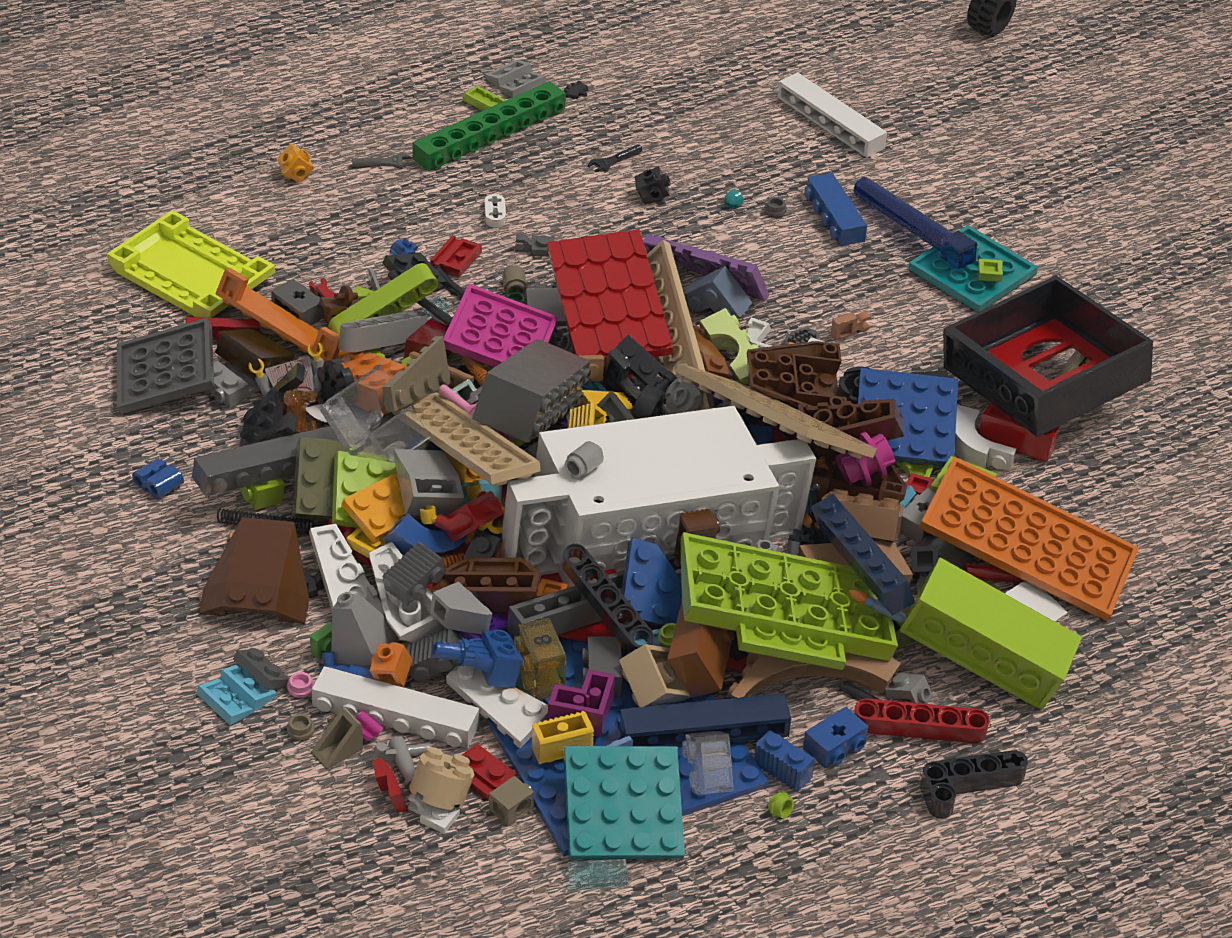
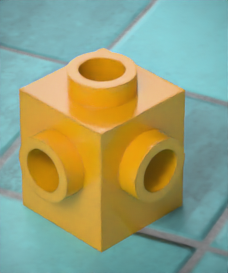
(295, 163)

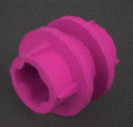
(858, 469)

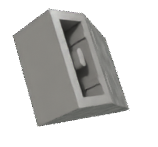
(427, 479)

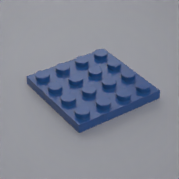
(927, 410)

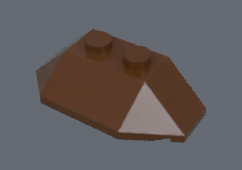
(494, 580)

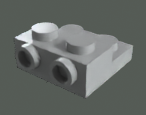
(231, 384)

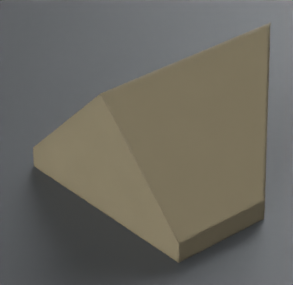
(340, 740)

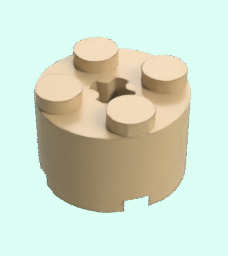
(442, 779)

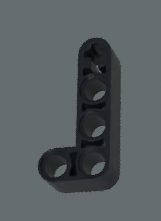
(968, 774)

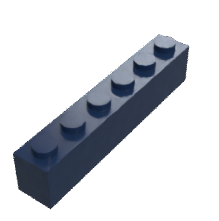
(863, 555)
(739, 717)

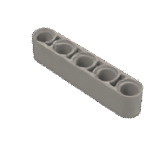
(379, 331)

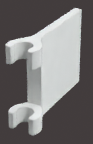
(1038, 600)

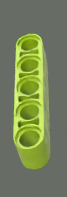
(391, 297)

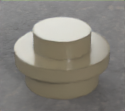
(300, 727)

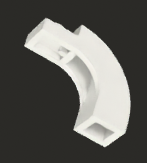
(976, 449)

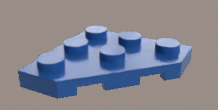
(651, 584)

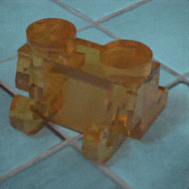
(296, 404)

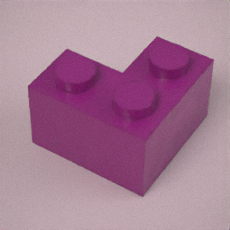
(593, 698)

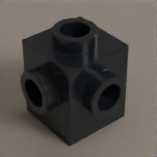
(652, 185)

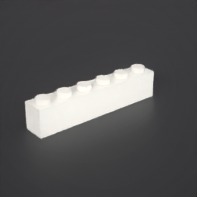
(832, 115)
(396, 707)

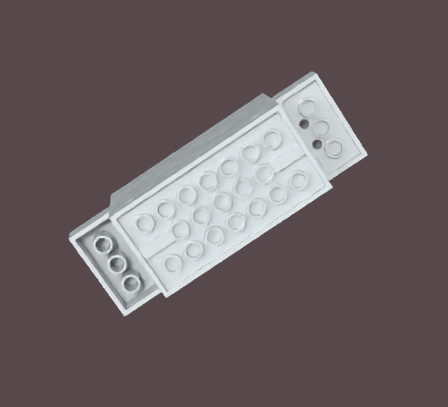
(647, 480)

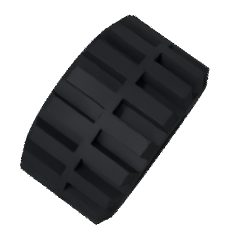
(990, 15)

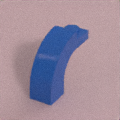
(408, 532)

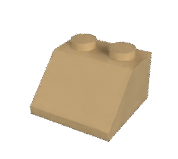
(652, 677)

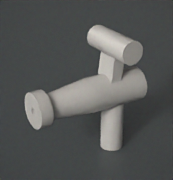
(401, 755)

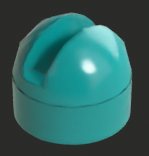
(733, 199)

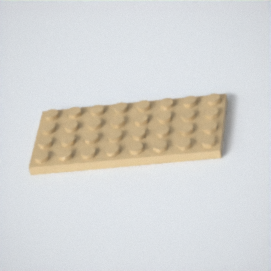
(775, 412)

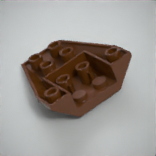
(797, 372)

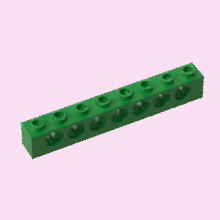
(488, 126)

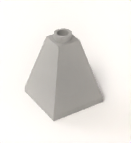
(358, 631)

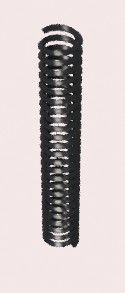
(301, 523)

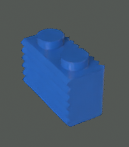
(784, 761)

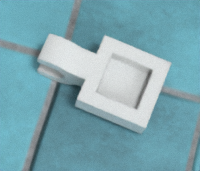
(432, 816)

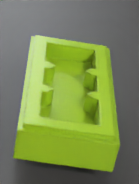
(481, 98)

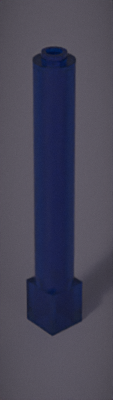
(954, 247)

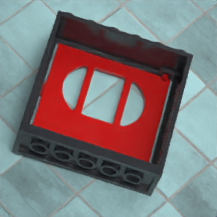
(989, 348)

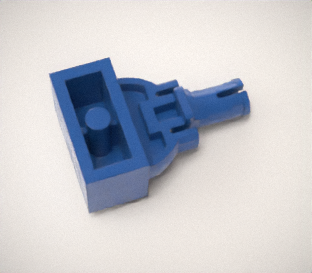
(492, 654)

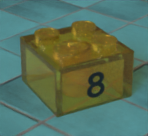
(542, 657)

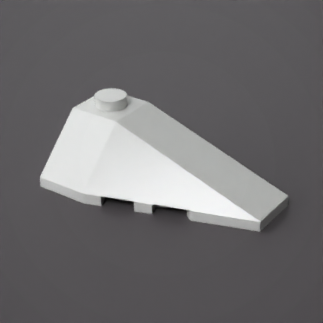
(408, 621)

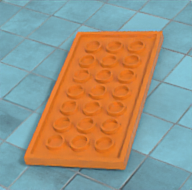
(1029, 538)

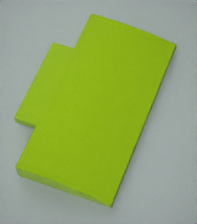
(781, 603)

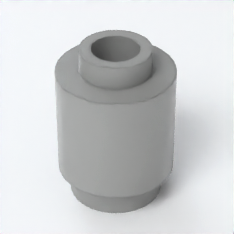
(584, 459)

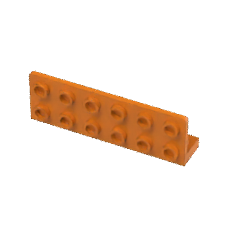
(235, 293)

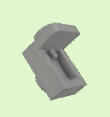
(910, 687)

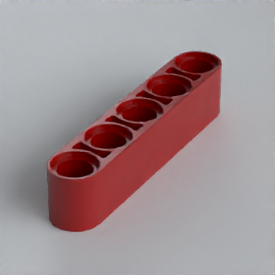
(933, 718)

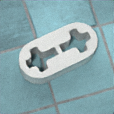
(498, 210)

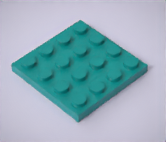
(964, 283)
(623, 802)

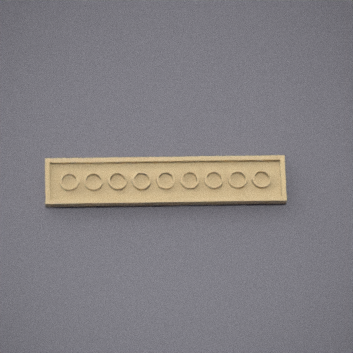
(676, 315)
(472, 442)

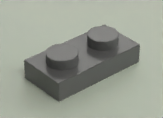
(261, 669)

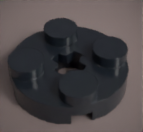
(334, 378)

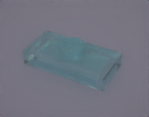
(597, 874)

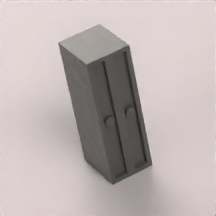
(531, 390)

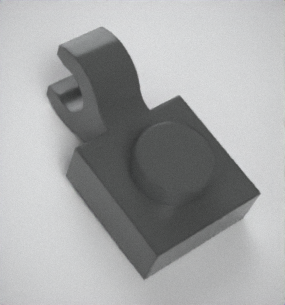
(536, 245)

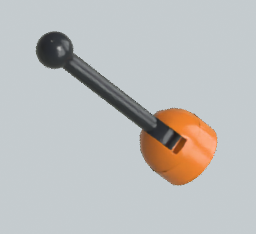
(810, 518)

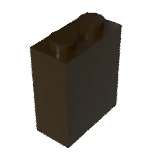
(248, 346)

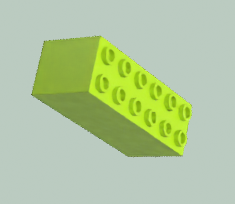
(991, 634)

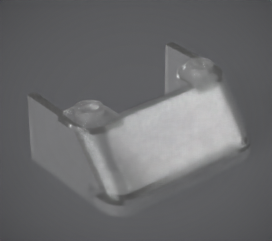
(358, 410)

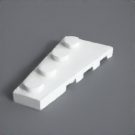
(339, 567)
(507, 707)

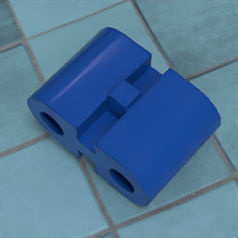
(158, 478)

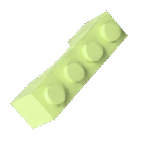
(725, 334)

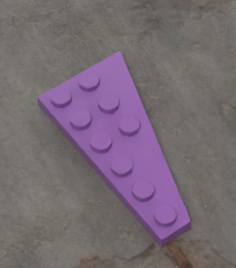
(705, 262)

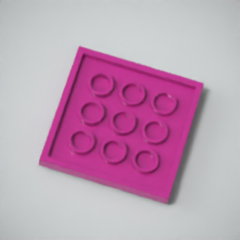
(495, 327)

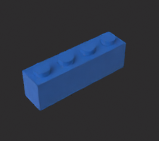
(835, 209)

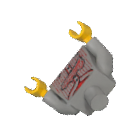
(274, 374)

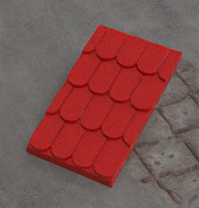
(608, 293)

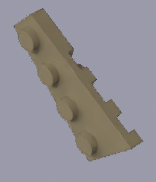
(419, 378)

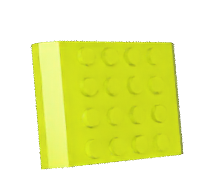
(183, 264)

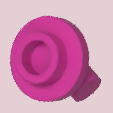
(370, 727)

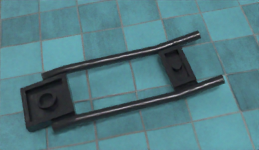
(401, 263)

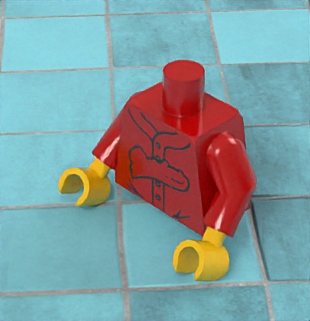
(469, 517)

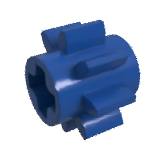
(403, 247)

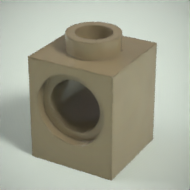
(511, 800)

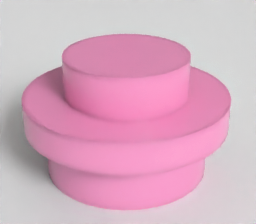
(300, 685)

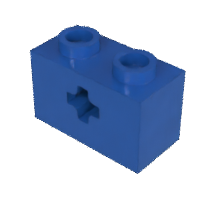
(835, 737)

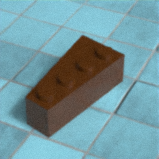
(853, 419)

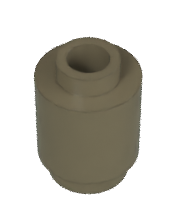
(514, 280)

